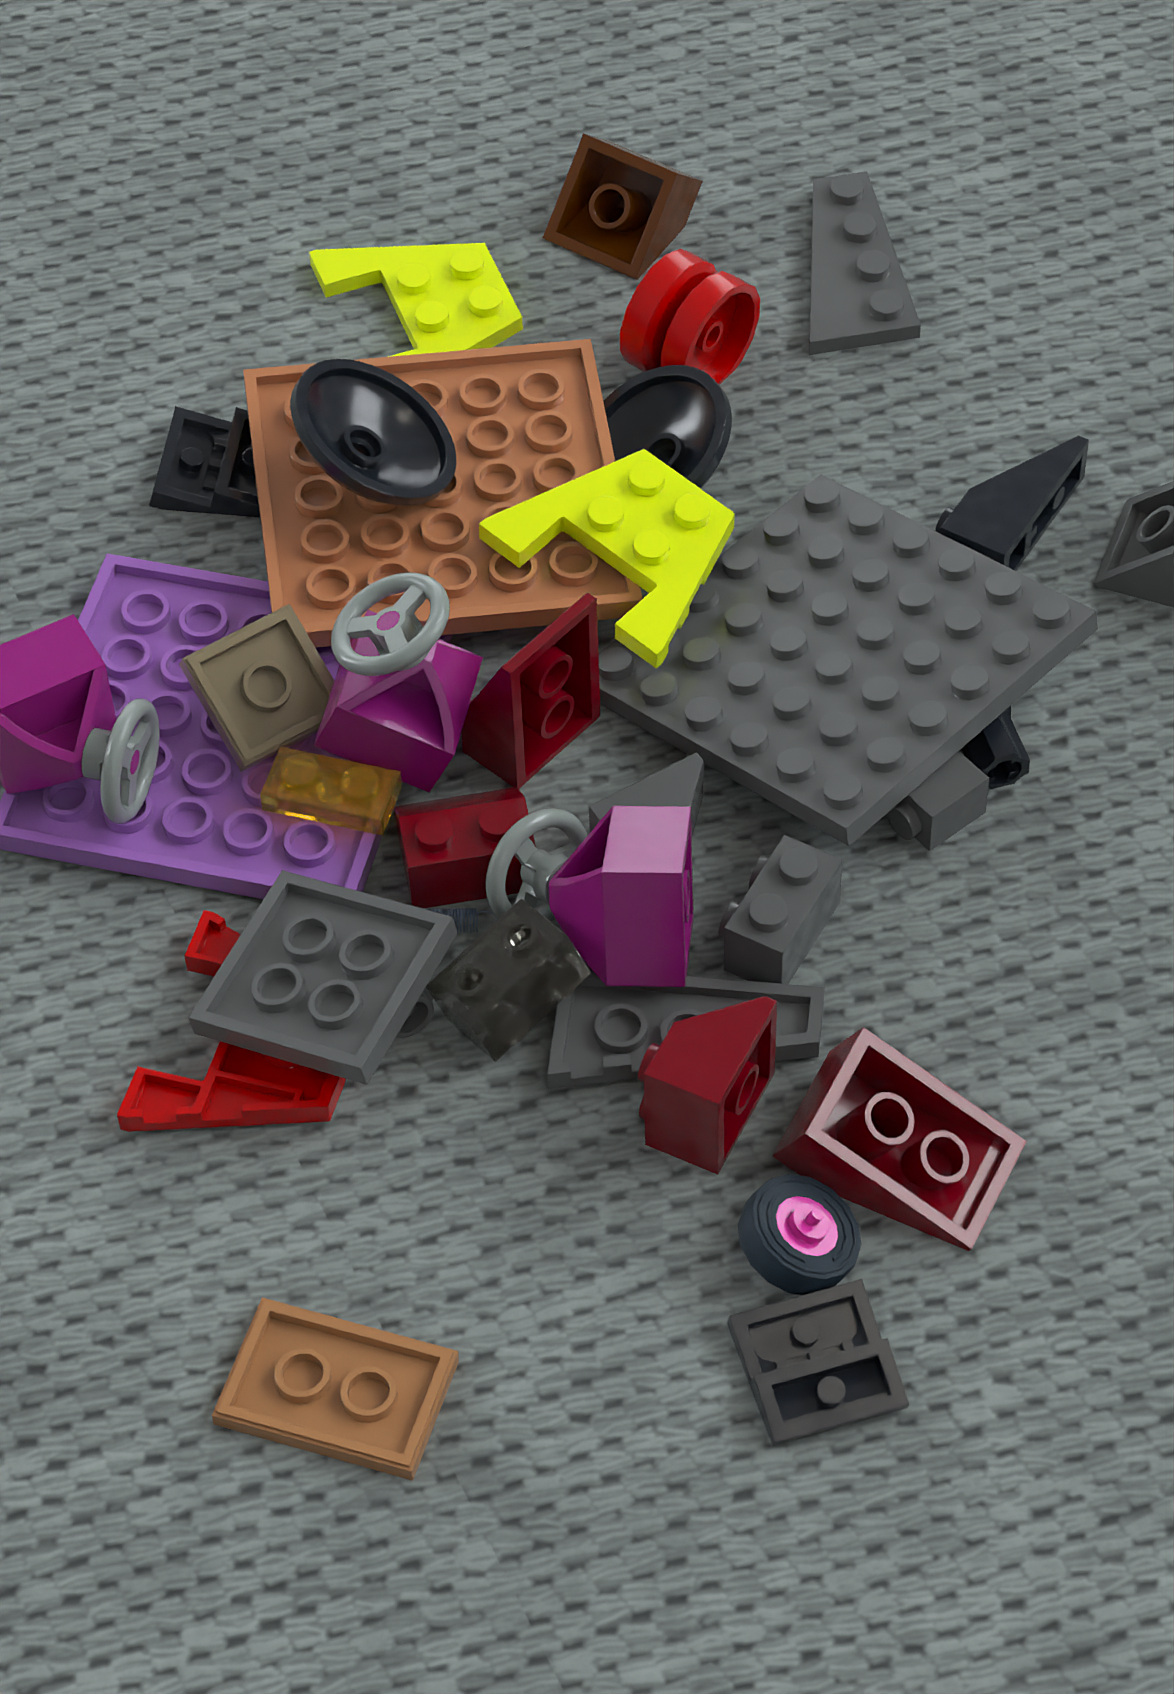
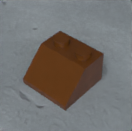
(620, 206)

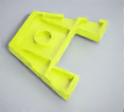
(442, 293)
(640, 523)

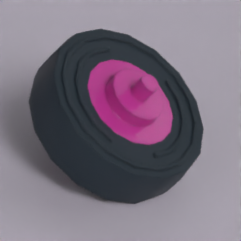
(799, 1234)

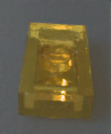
(331, 790)

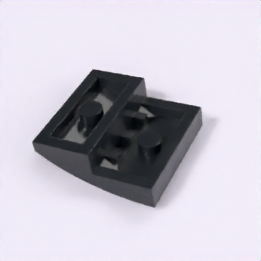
(207, 466)
(817, 1362)

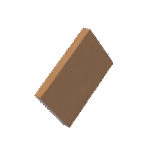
(336, 1388)

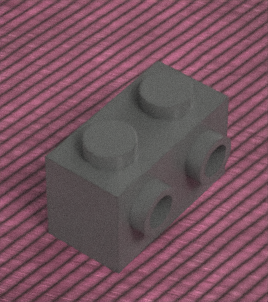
(781, 913)

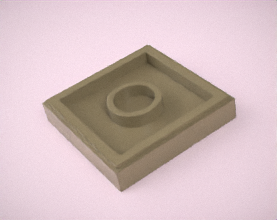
(261, 686)

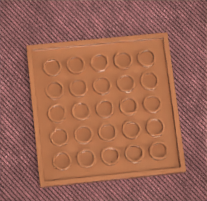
(518, 429)

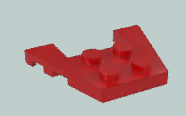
(239, 1084)

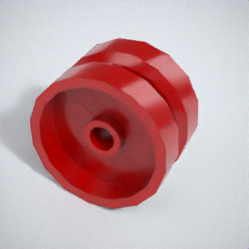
(689, 317)

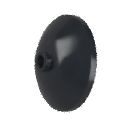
(675, 417)
(372, 432)

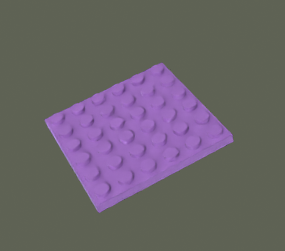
(201, 812)

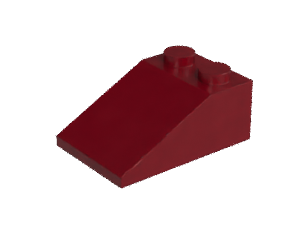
(538, 698)
(900, 1142)

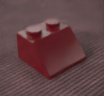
(451, 843)
(708, 1081)

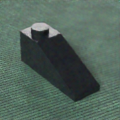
(1016, 507)

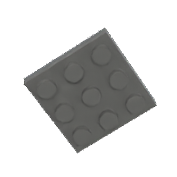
(323, 976)

